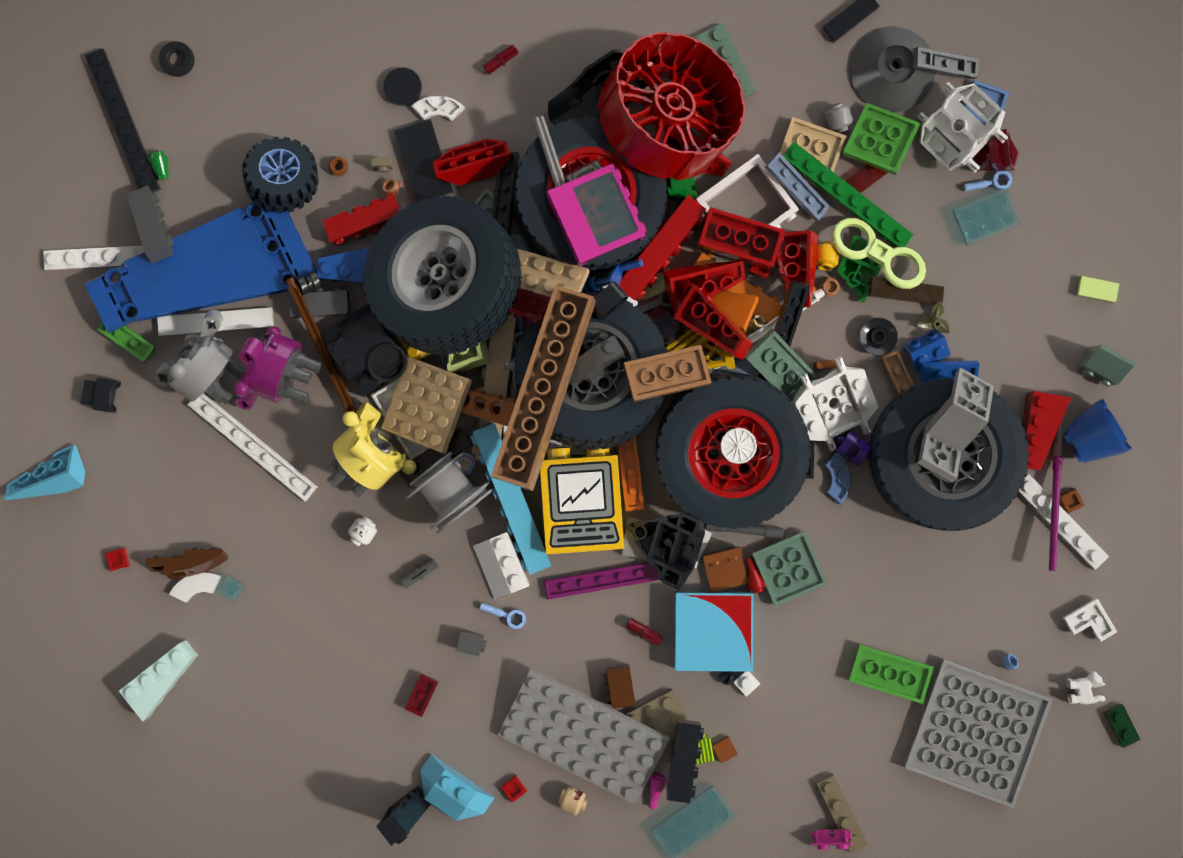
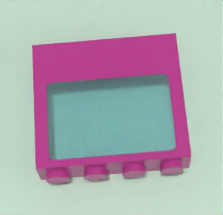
(596, 214)

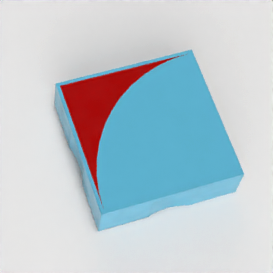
(713, 631)

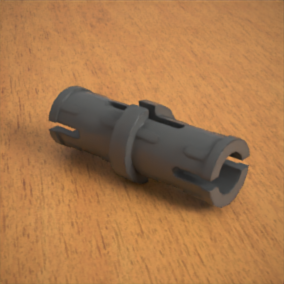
(419, 573)

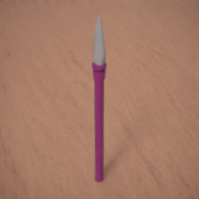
(1057, 468)

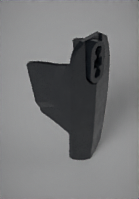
(583, 94)

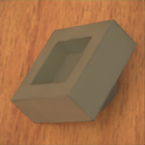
(382, 164)

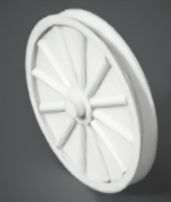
(738, 445)

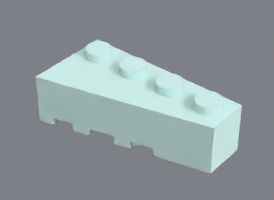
(155, 682)

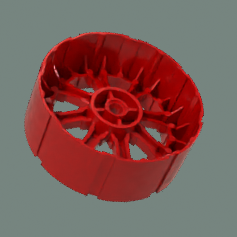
(671, 105)

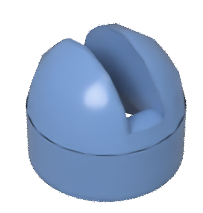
(1010, 662)

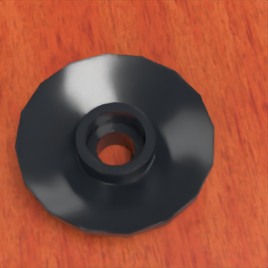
(886, 331)

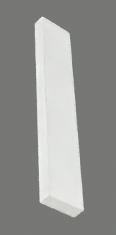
(231, 321)

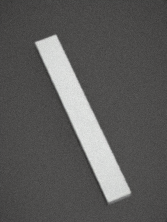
(253, 446)

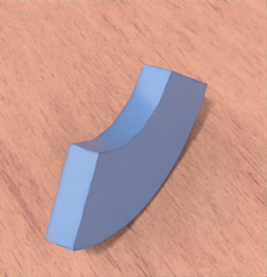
(839, 477)

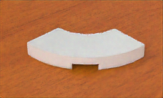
(438, 106)
(195, 584)

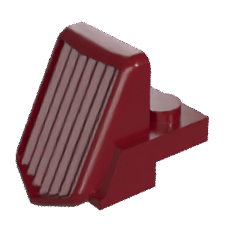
(997, 155)

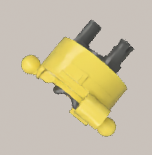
(365, 453)

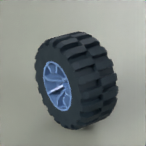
(280, 174)

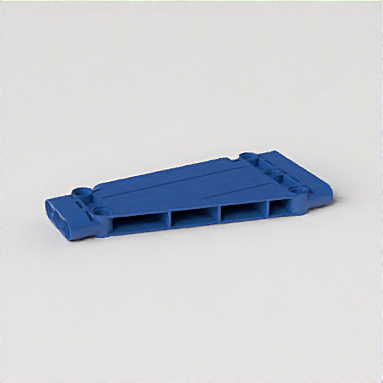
(209, 268)

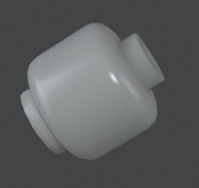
(839, 117)

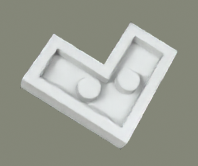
(1091, 615)

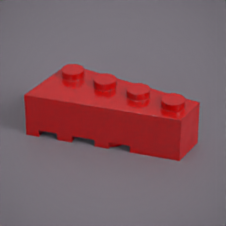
(361, 220)
(709, 320)

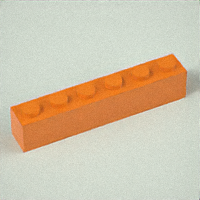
(767, 306)

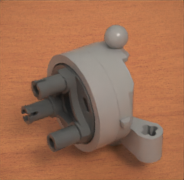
(201, 364)

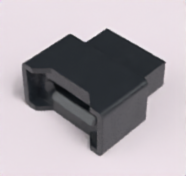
(100, 394)

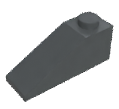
(596, 359)

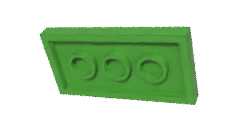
(890, 673)

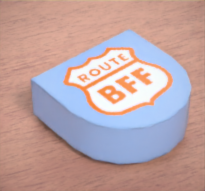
(466, 463)

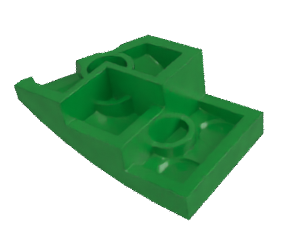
(858, 272)

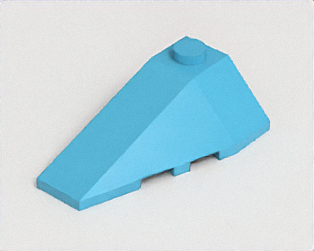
(56, 476)

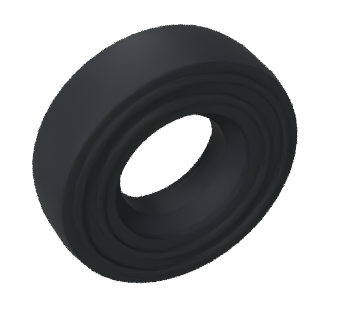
(168, 50)

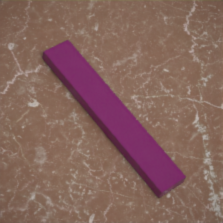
(600, 580)

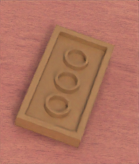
(667, 373)

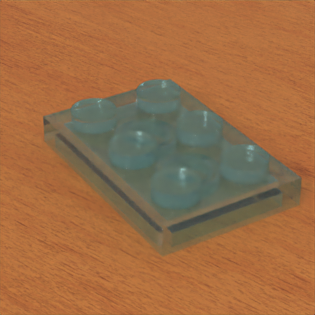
(986, 217)

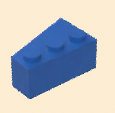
(343, 267)

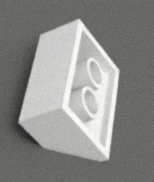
(501, 565)

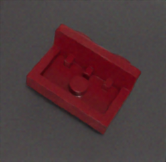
(530, 305)

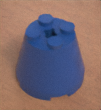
(1096, 434)

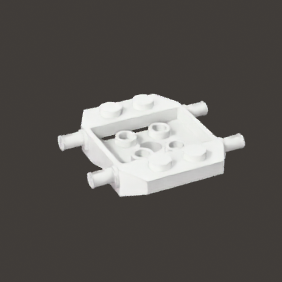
(974, 133)
(842, 415)

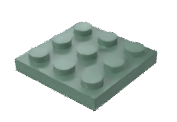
(789, 568)

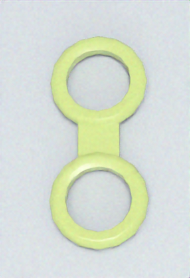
(879, 253)

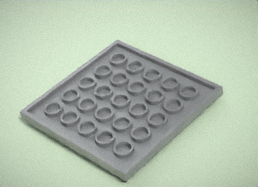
(978, 733)

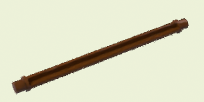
(320, 345)

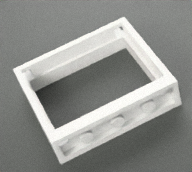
(739, 173)

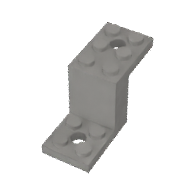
(956, 424)

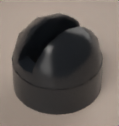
(722, 676)

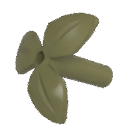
(940, 324)

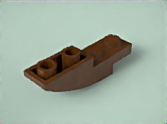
(193, 562)

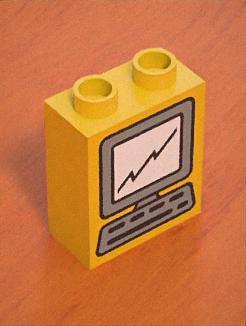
(581, 501)

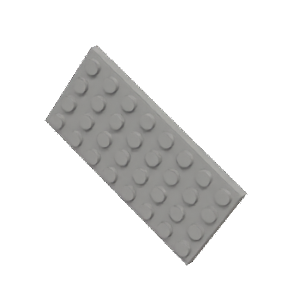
(583, 736)

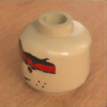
(572, 801)

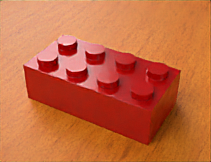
(741, 238)

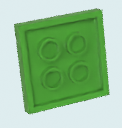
(881, 138)

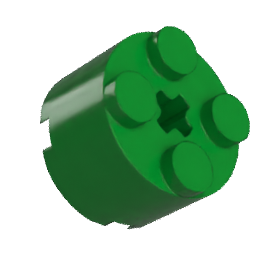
(681, 189)

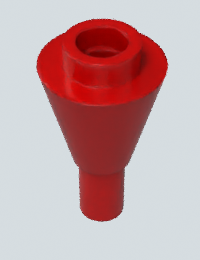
(755, 581)

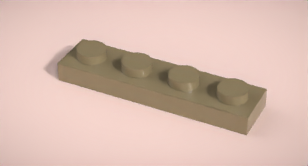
(841, 811)

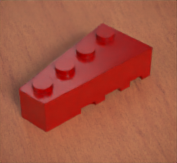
(1041, 422)

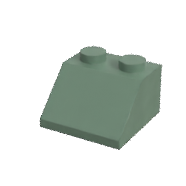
(1105, 365)

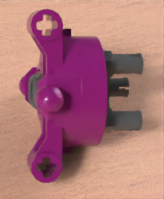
(272, 370)

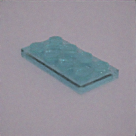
(693, 823)

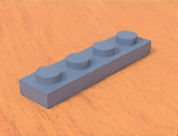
(797, 186)

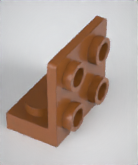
(725, 569)

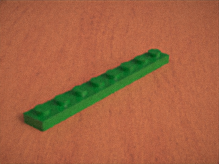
(847, 195)

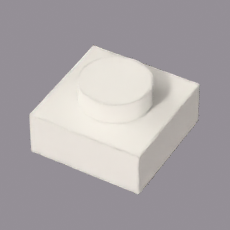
(746, 683)

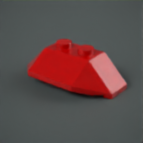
(472, 161)

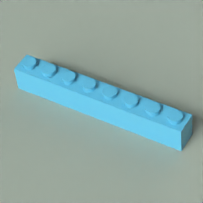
(513, 503)

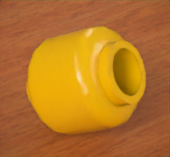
(827, 256)

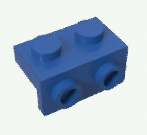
(928, 348)

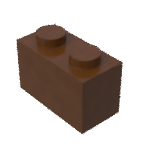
(620, 686)

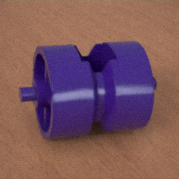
(852, 447)

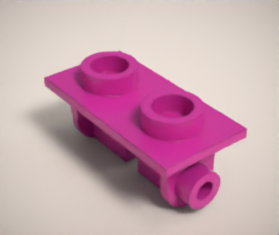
(840, 839)

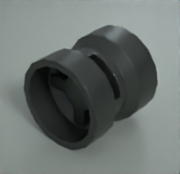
(308, 283)

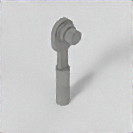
(513, 387)

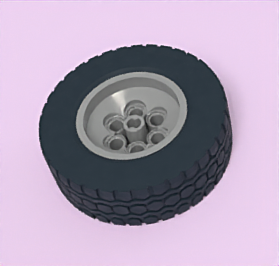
(405, 260)

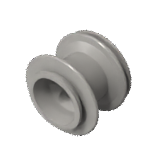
(448, 491)

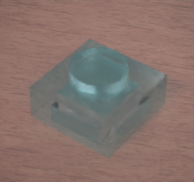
(231, 588)

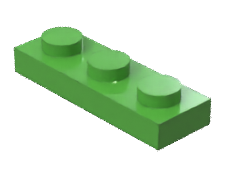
(130, 341)

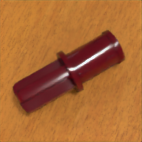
(500, 59)
(644, 632)

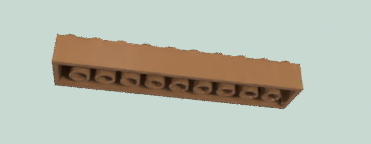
(543, 388)

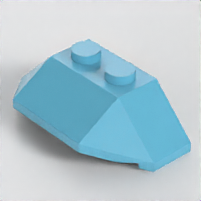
(452, 791)

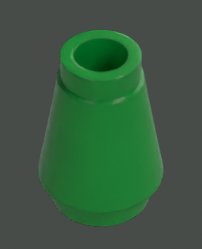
(159, 164)

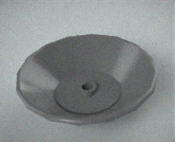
(876, 77)

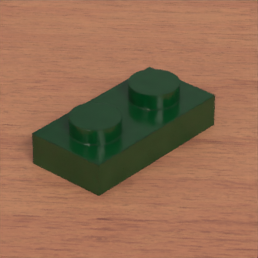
(1122, 725)

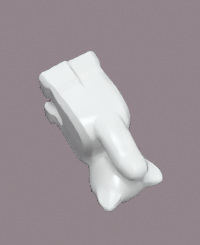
(1083, 689)

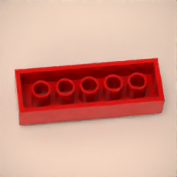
(663, 247)

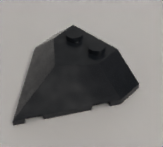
(670, 545)

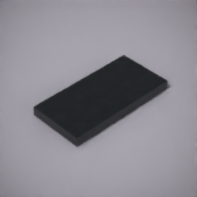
(419, 150)

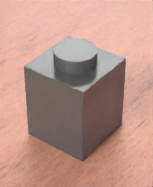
(471, 643)

